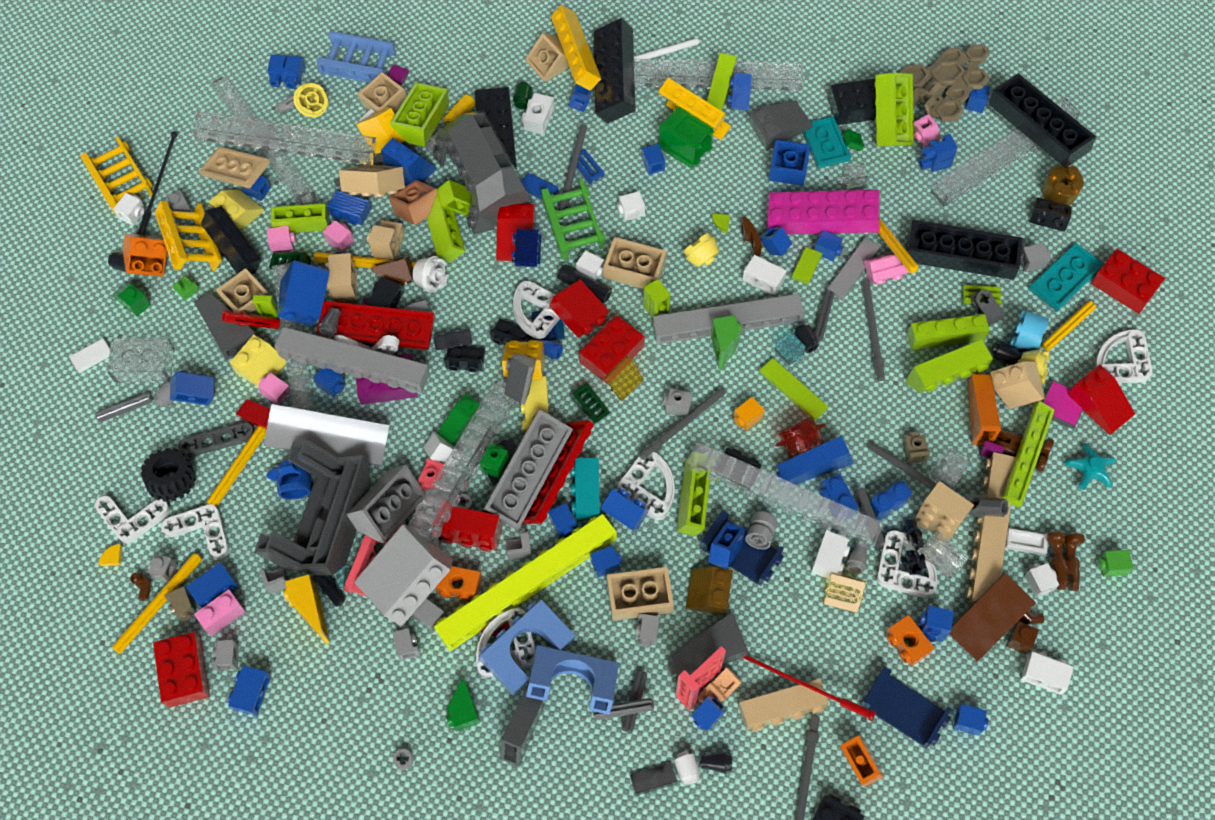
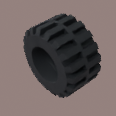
(172, 486)

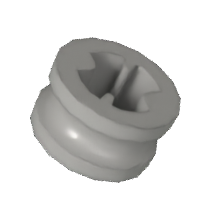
(398, 764)

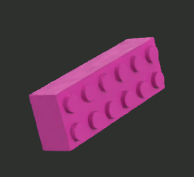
(825, 210)

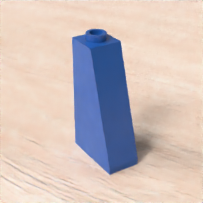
(816, 462)

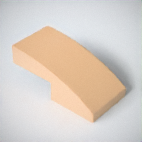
(721, 687)

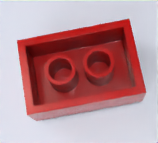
(1127, 281)
(610, 347)
(472, 529)
(181, 669)

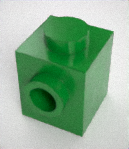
(494, 460)

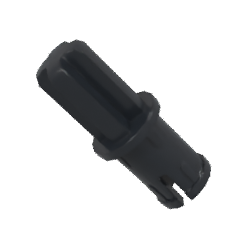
(914, 534)
(329, 589)

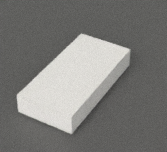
(90, 355)
(1026, 541)

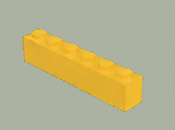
(575, 47)

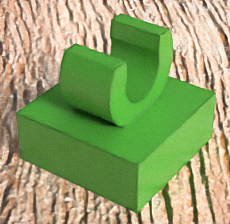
(185, 287)

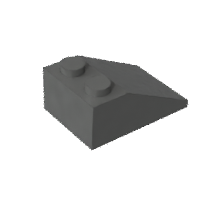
(779, 122)

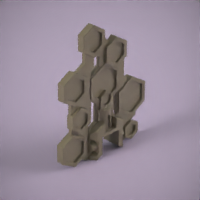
(949, 72)

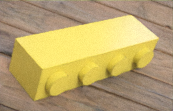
(536, 400)

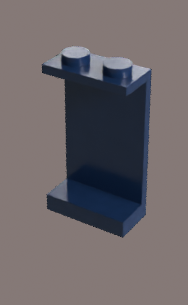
(750, 562)
(906, 709)

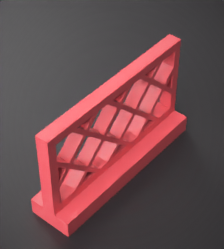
(360, 563)
(690, 685)

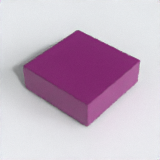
(398, 74)
(988, 448)

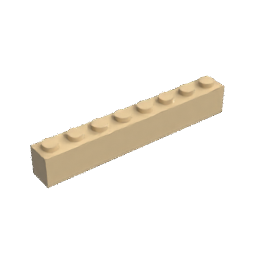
(992, 530)

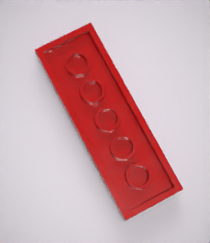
(371, 323)
(559, 471)

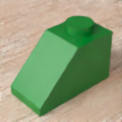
(131, 298)
(461, 709)

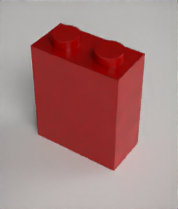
(579, 309)

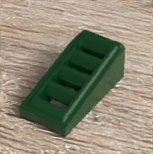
(297, 256)
(595, 400)

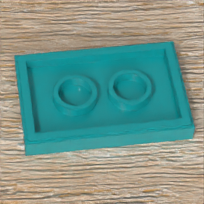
(826, 143)

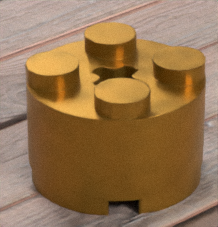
(1063, 185)

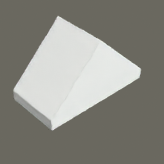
(438, 448)

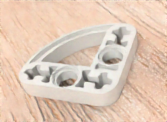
(523, 322)
(1134, 366)
(629, 480)
(896, 575)
(515, 654)

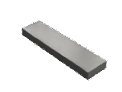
(853, 268)

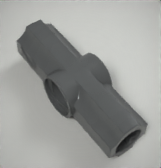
(987, 506)

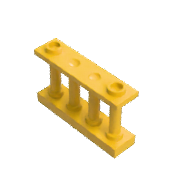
(696, 106)
(99, 176)
(175, 243)

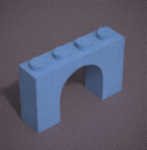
(538, 620)
(598, 673)

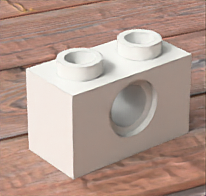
(538, 113)

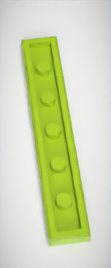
(1028, 454)

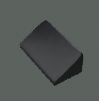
(452, 340)
(653, 779)

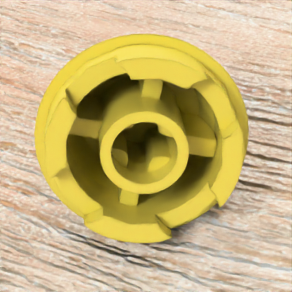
(311, 100)
(702, 251)
(1040, 358)

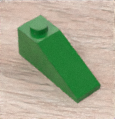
(458, 419)

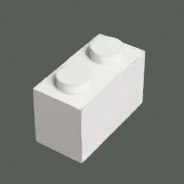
(764, 275)
(830, 555)
(1047, 672)

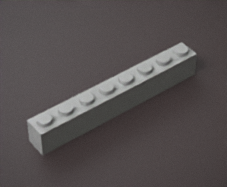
(751, 315)
(352, 360)

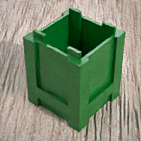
(685, 137)

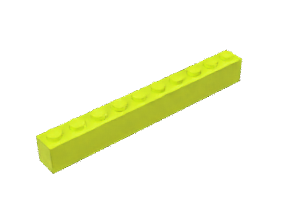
(525, 582)

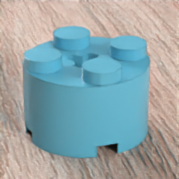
(1029, 331)

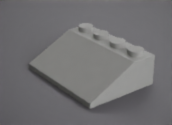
(403, 574)

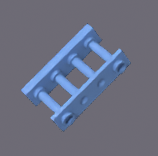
(355, 71)

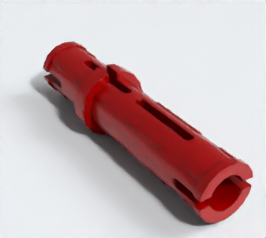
(252, 320)

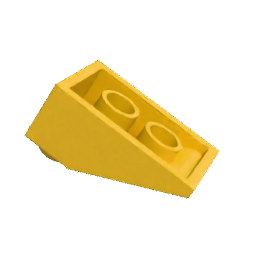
(305, 598)

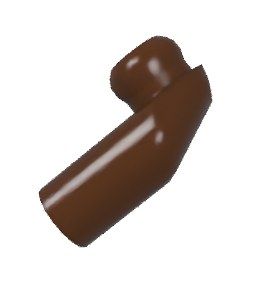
(143, 584)
(1030, 618)

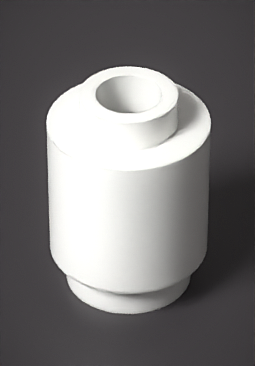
(687, 768)

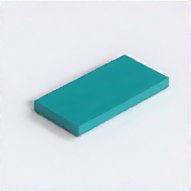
(1066, 277)

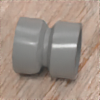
(761, 530)

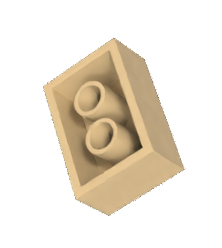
(372, 180)
(633, 263)
(943, 511)
(640, 593)

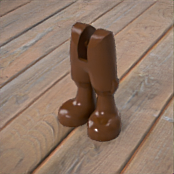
(1012, 442)
(1066, 568)

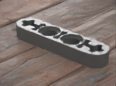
(216, 436)

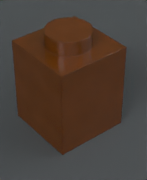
(1022, 637)

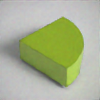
(721, 221)

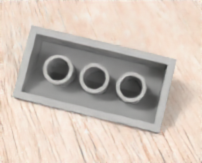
(387, 504)

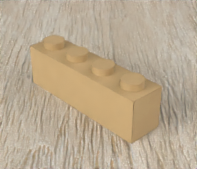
(782, 705)

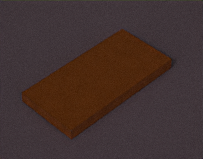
(991, 616)

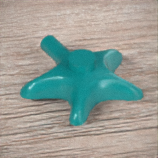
(1092, 467)

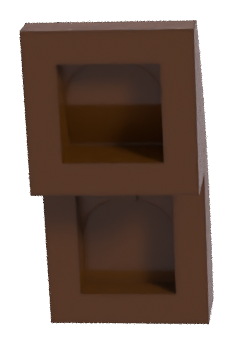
(749, 233)

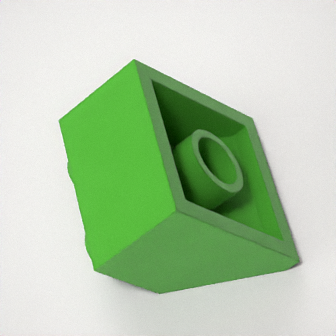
(725, 338)

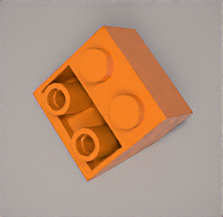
(144, 254)

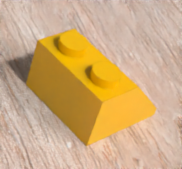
(379, 126)

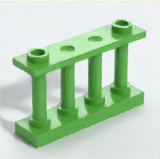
(559, 231)

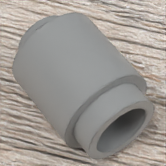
(162, 395)

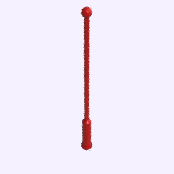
(843, 702)

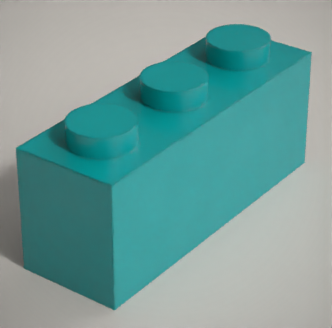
(586, 488)

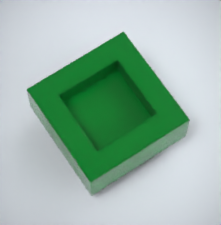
(853, 140)

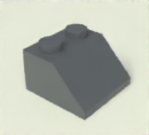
(519, 377)

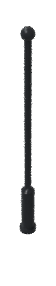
(147, 214)

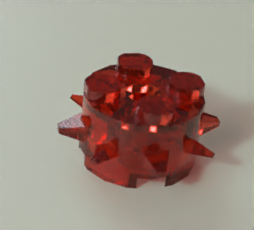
(800, 437)

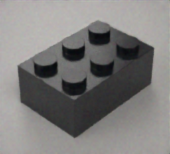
(853, 101)

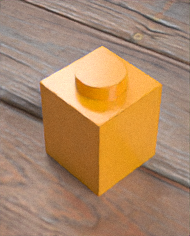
(748, 414)

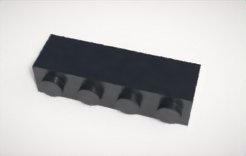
(230, 240)
(385, 294)

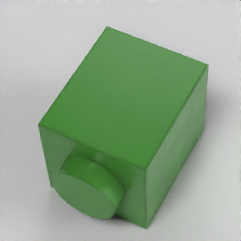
(1115, 563)

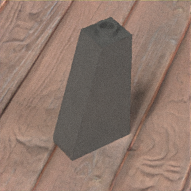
(228, 336)
(697, 651)
(521, 729)

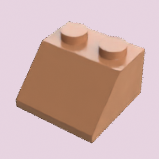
(413, 202)

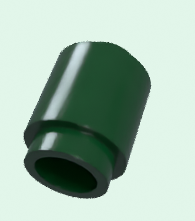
(522, 94)

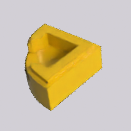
(111, 556)

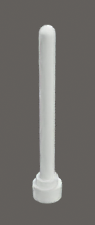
(668, 49)

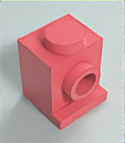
(431, 467)

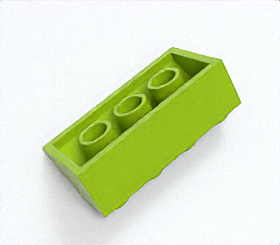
(894, 109)
(420, 113)
(950, 367)

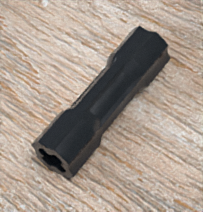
(570, 276)

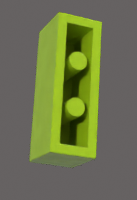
(301, 217)

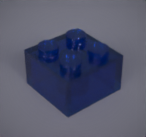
(527, 249)

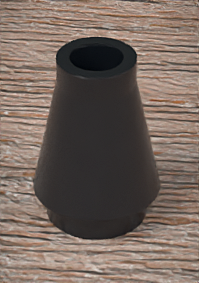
(717, 762)

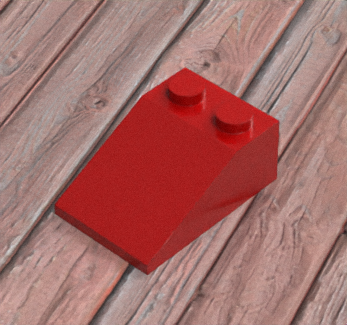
(508, 220)
(1102, 399)

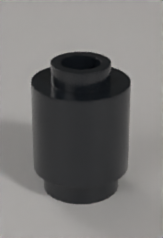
(116, 261)
(807, 337)
(1005, 353)

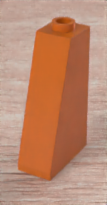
(983, 409)

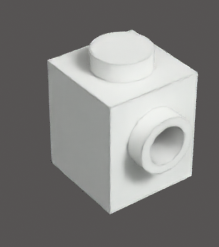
(631, 206)
(129, 208)
(590, 265)
(1041, 579)

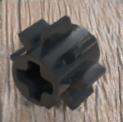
(913, 562)

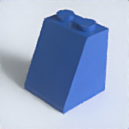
(413, 165)
(302, 293)

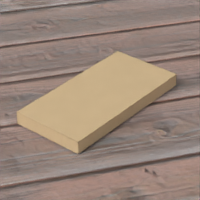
(234, 167)

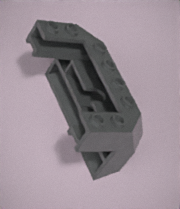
(483, 166)
(325, 529)

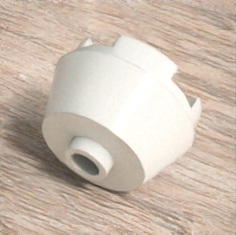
(430, 273)

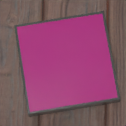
(1066, 409)

